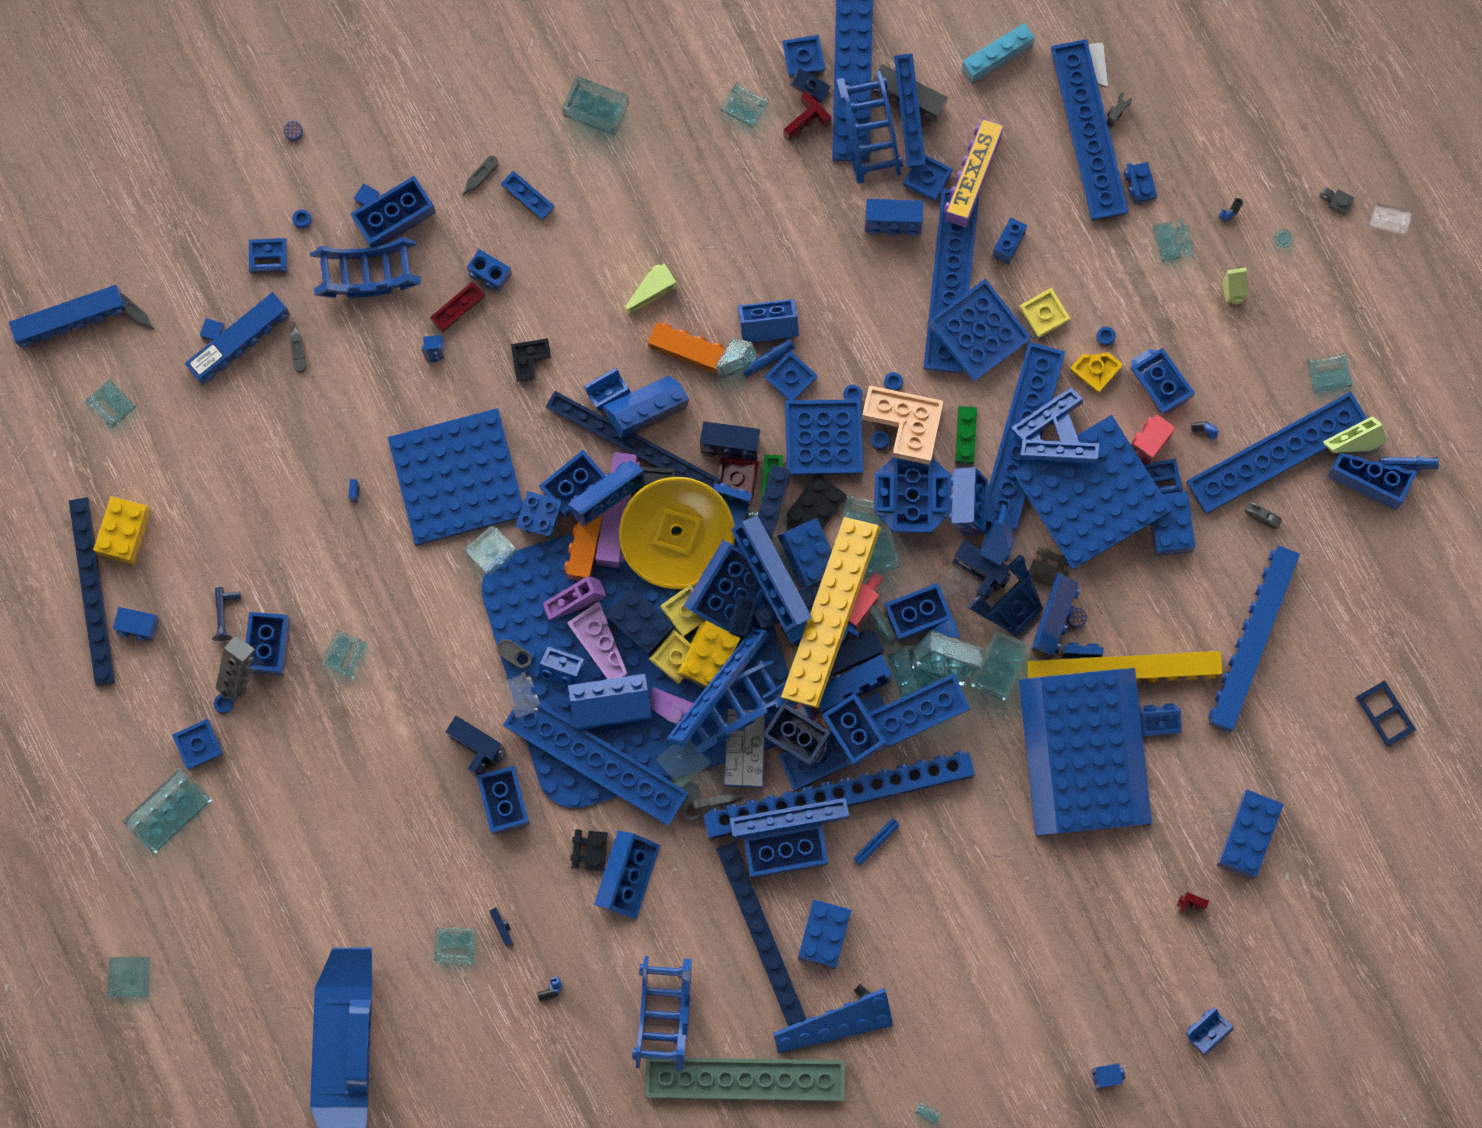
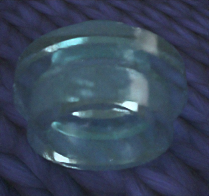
(1283, 238)

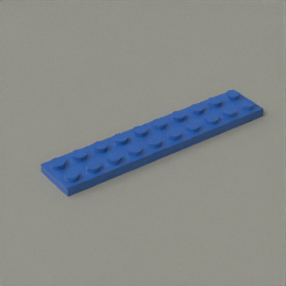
(853, 64)
(1089, 130)
(949, 280)
(1033, 391)
(1274, 453)
(897, 723)
(600, 762)

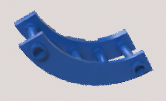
(854, 129)
(367, 288)
(744, 719)
(680, 1016)

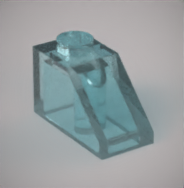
(736, 358)

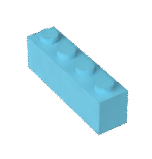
(998, 53)

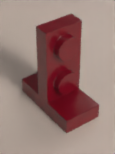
(807, 118)

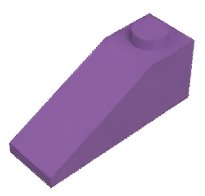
(575, 598)
(668, 705)

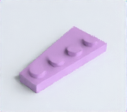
(597, 639)

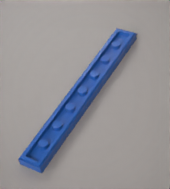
(717, 687)

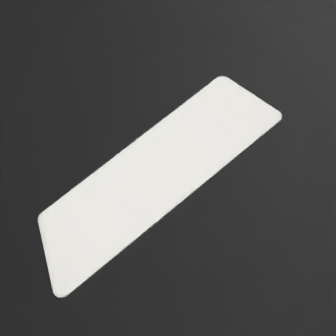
(1099, 64)

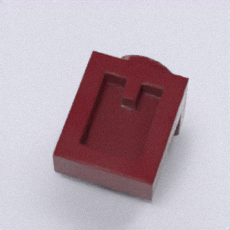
(1196, 902)

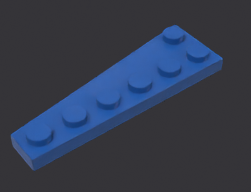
(852, 1019)

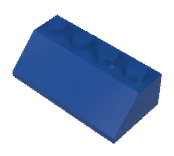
(646, 406)
(607, 492)
(609, 702)
(627, 874)

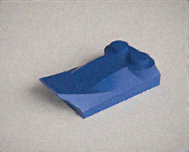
(1161, 380)

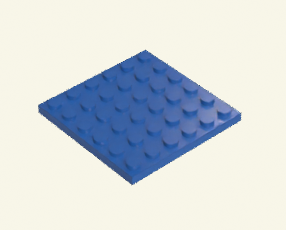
(456, 476)
(1094, 503)

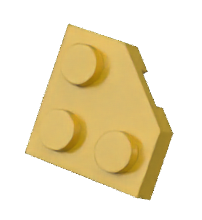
(1096, 369)

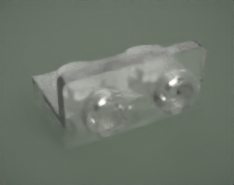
(1390, 218)
(521, 696)

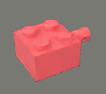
(1152, 440)
(864, 600)

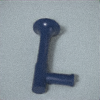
(220, 597)

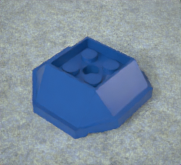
(919, 515)

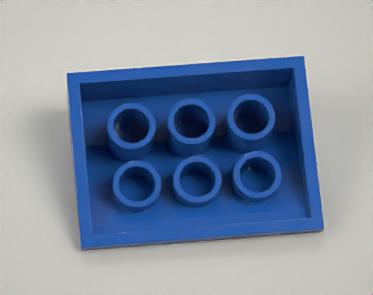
(721, 583)
(1055, 614)

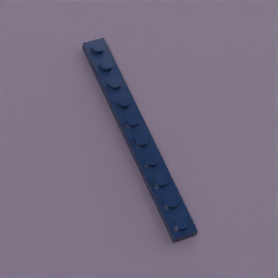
(632, 443)
(92, 592)
(761, 934)

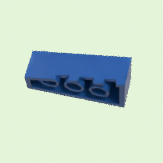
(1373, 479)
(857, 680)

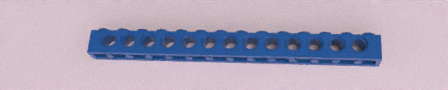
(961, 759)

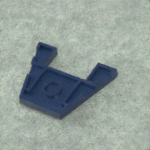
(1017, 606)

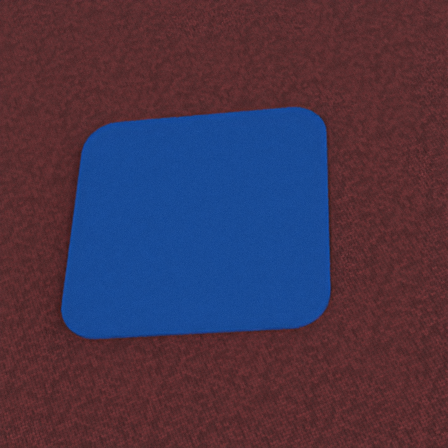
(517, 613)

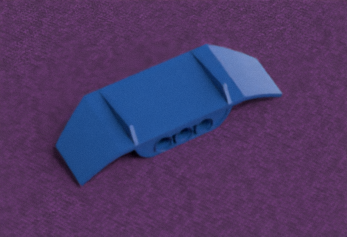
(342, 1039)

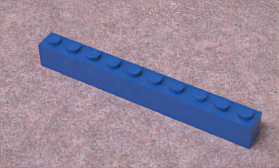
(1254, 638)

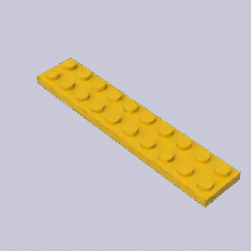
(831, 612)

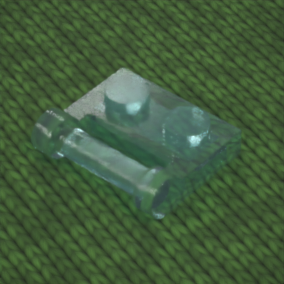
(741, 109)
(1329, 379)
(116, 401)
(859, 515)
(338, 652)
(455, 939)

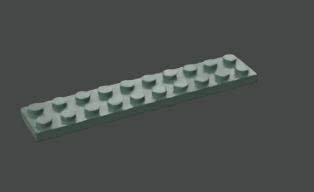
(747, 1079)

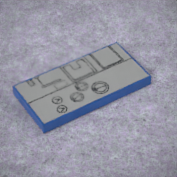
(745, 753)

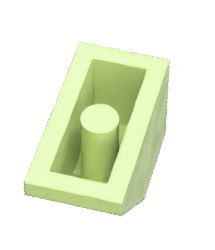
(1235, 286)

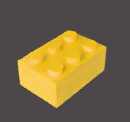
(122, 530)
(707, 654)

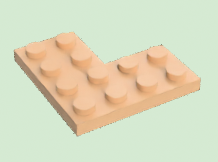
(914, 416)

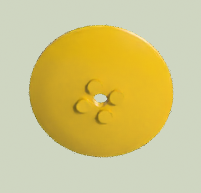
(647, 536)

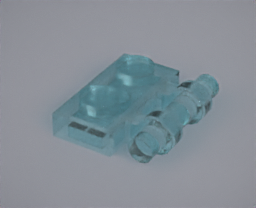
(1167, 243)

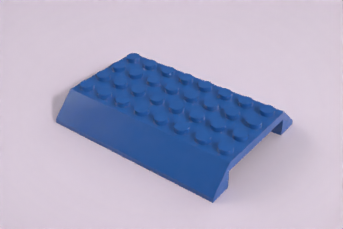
(1085, 751)

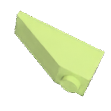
(655, 284)
(1361, 437)

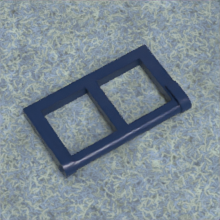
(1374, 720)

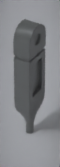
(481, 174)
(136, 313)
(297, 350)
(716, 800)

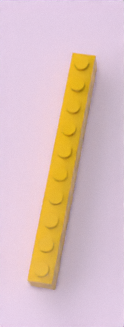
(1146, 666)

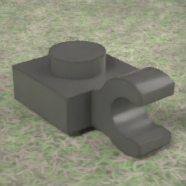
(1116, 112)
(1339, 201)

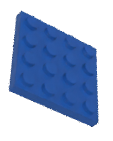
(979, 330)
(824, 437)

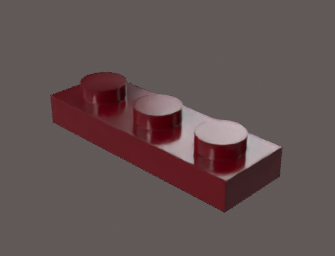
(457, 306)

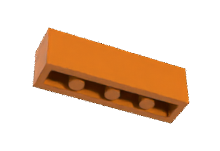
(685, 347)
(583, 550)

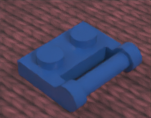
(268, 249)
(1166, 471)

